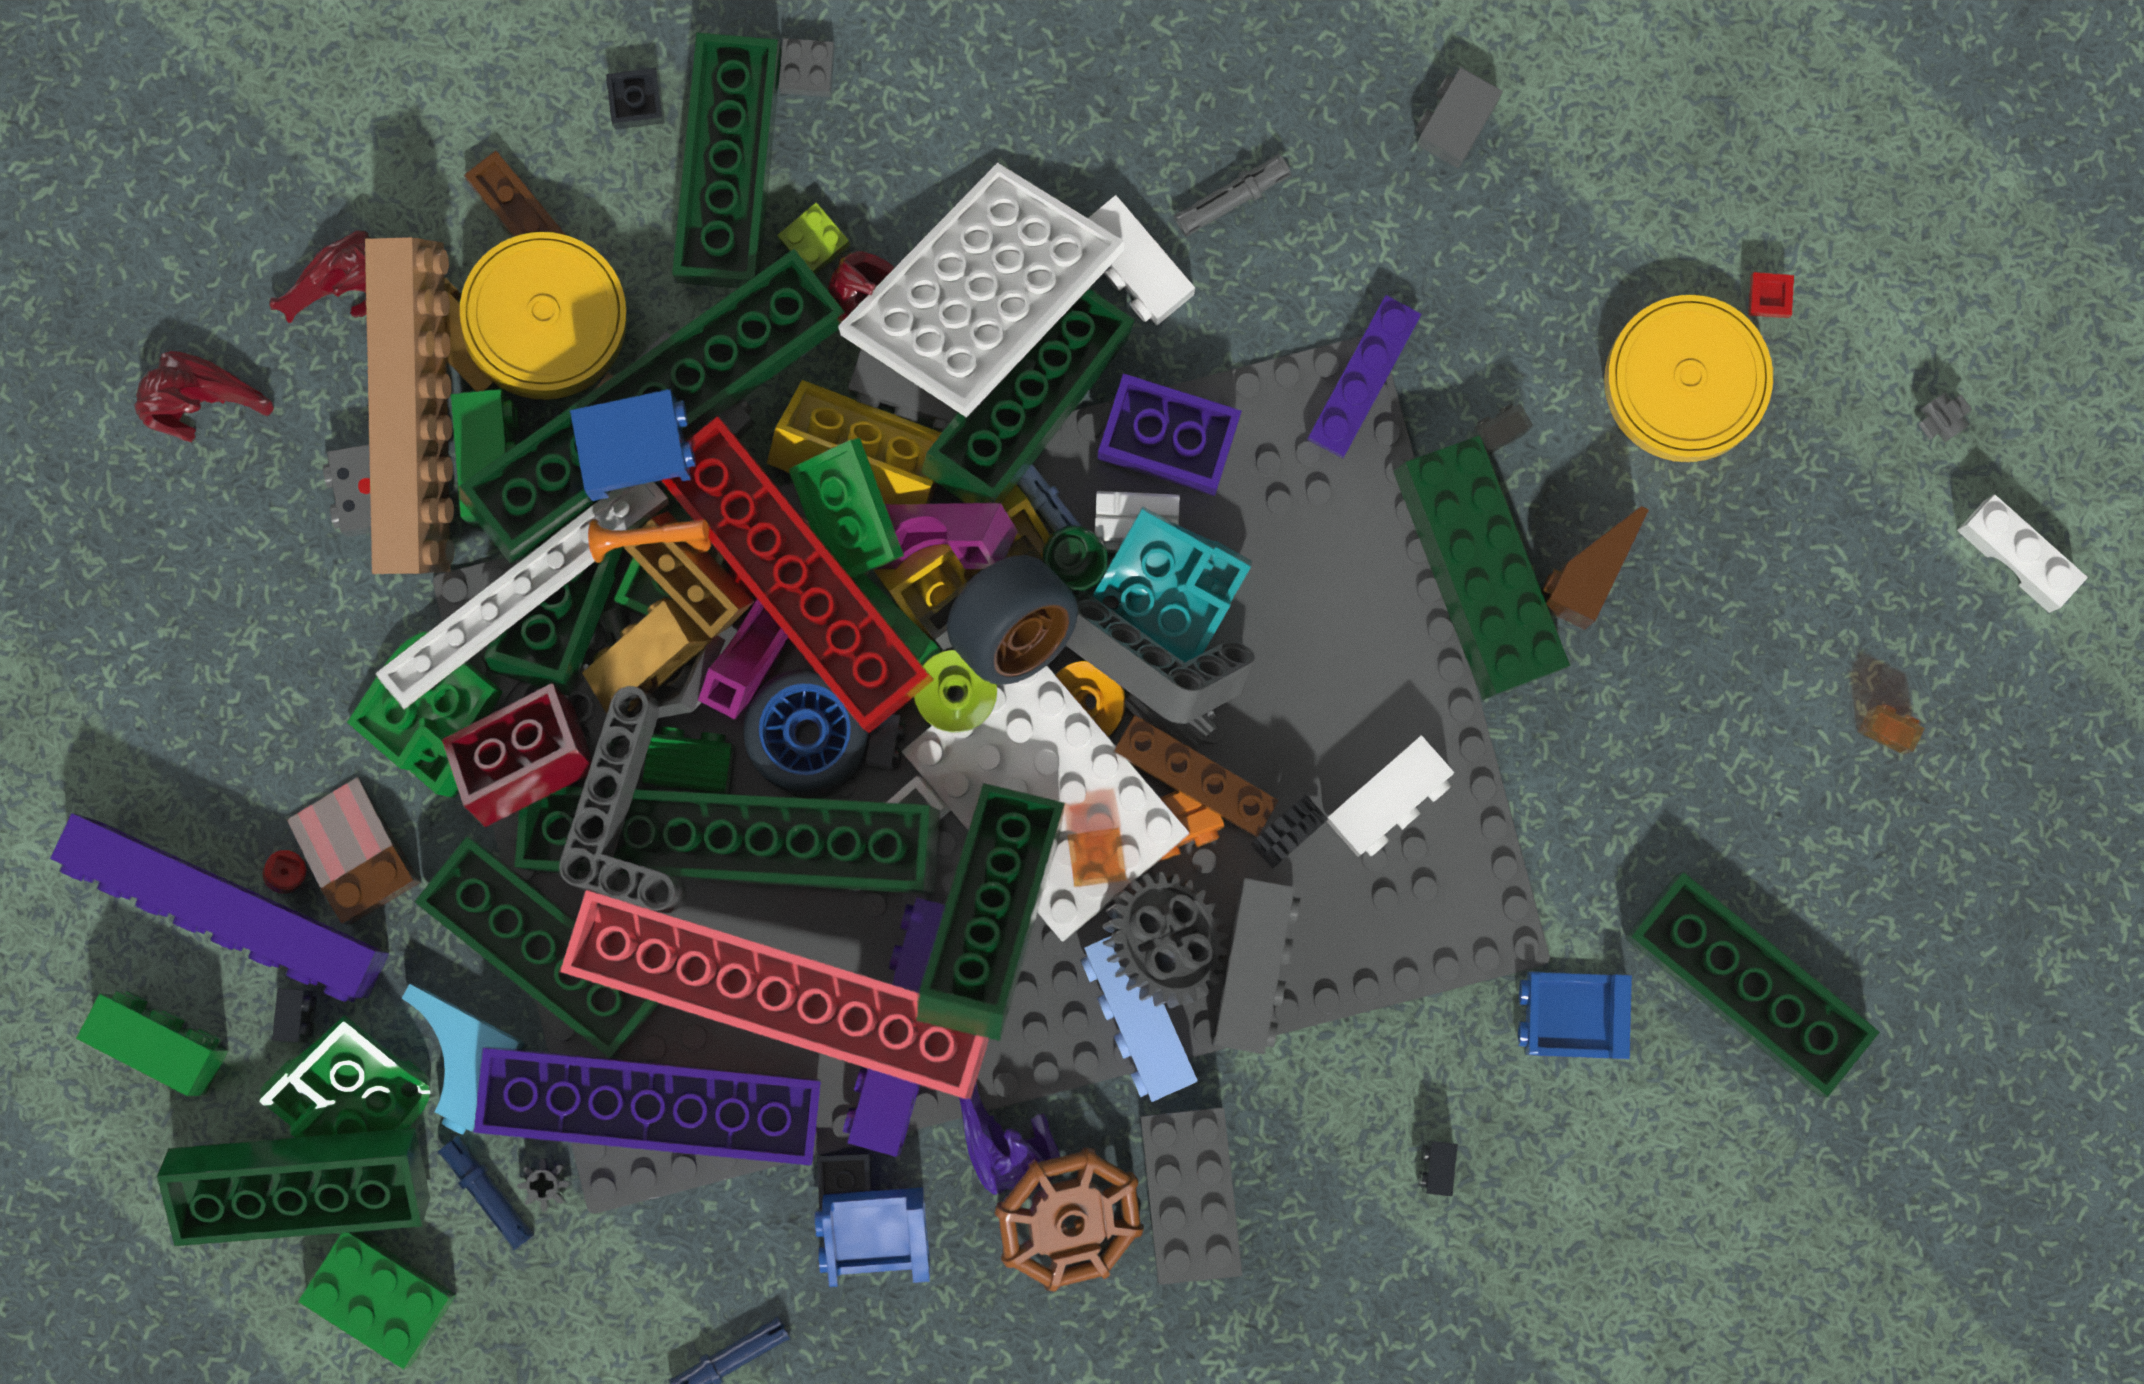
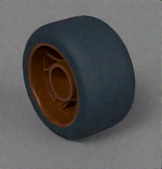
(1012, 619)

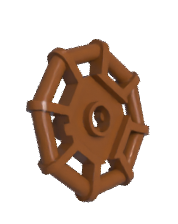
(1057, 1202)

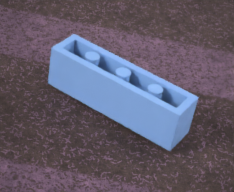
(1144, 1029)

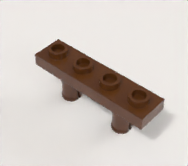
(1195, 776)

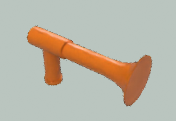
(604, 540)

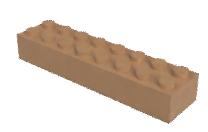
(408, 406)

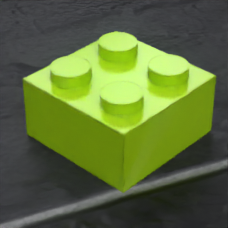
(814, 238)

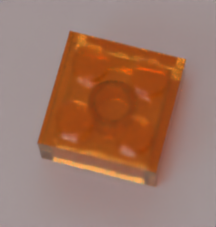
(1891, 729)
(1097, 857)

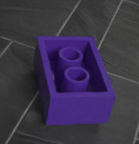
(1169, 434)

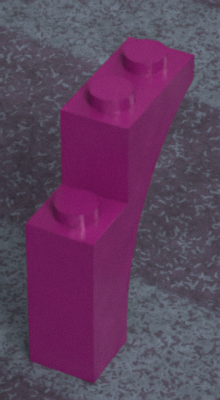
(744, 663)

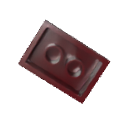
(518, 755)

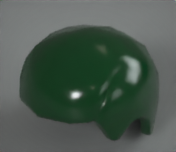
(1076, 556)

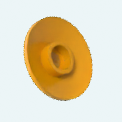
(1085, 679)

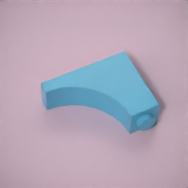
(462, 1042)

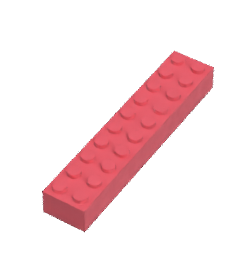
(768, 993)

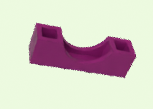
(974, 531)

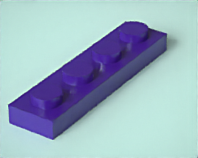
(1364, 376)

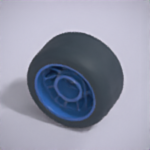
(772, 734)

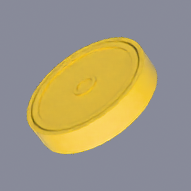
(543, 315)
(1688, 378)

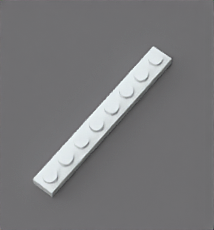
(514, 594)

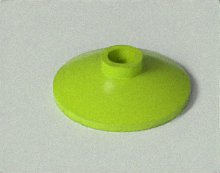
(955, 716)

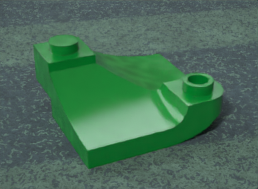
(415, 734)
(346, 1086)

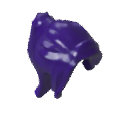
(1003, 1156)

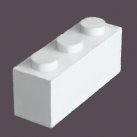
(1143, 266)
(1391, 798)

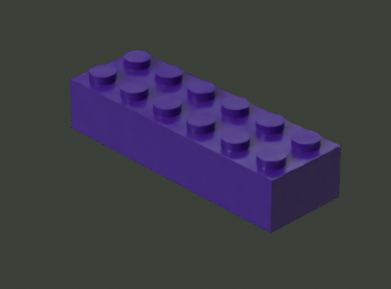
(886, 1100)

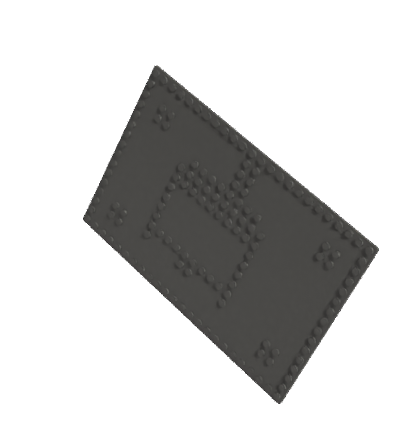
(1340, 684)

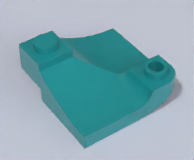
(1172, 583)

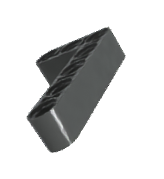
(1151, 672)
(615, 809)

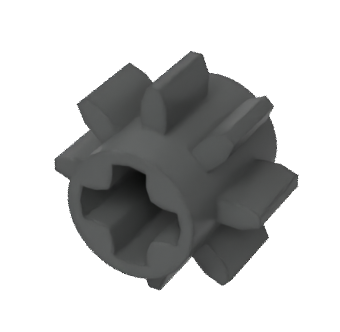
(1945, 416)
(551, 1175)

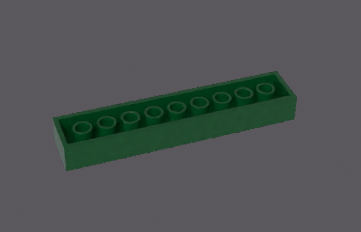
(703, 364)
(750, 839)

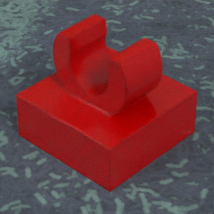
(1771, 295)

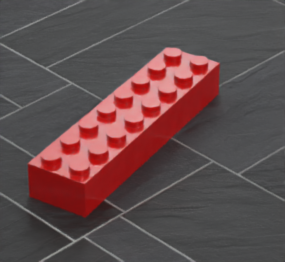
(797, 579)

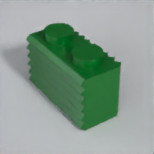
(689, 762)

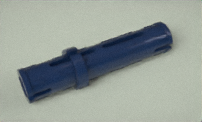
(485, 1192)
(734, 1356)

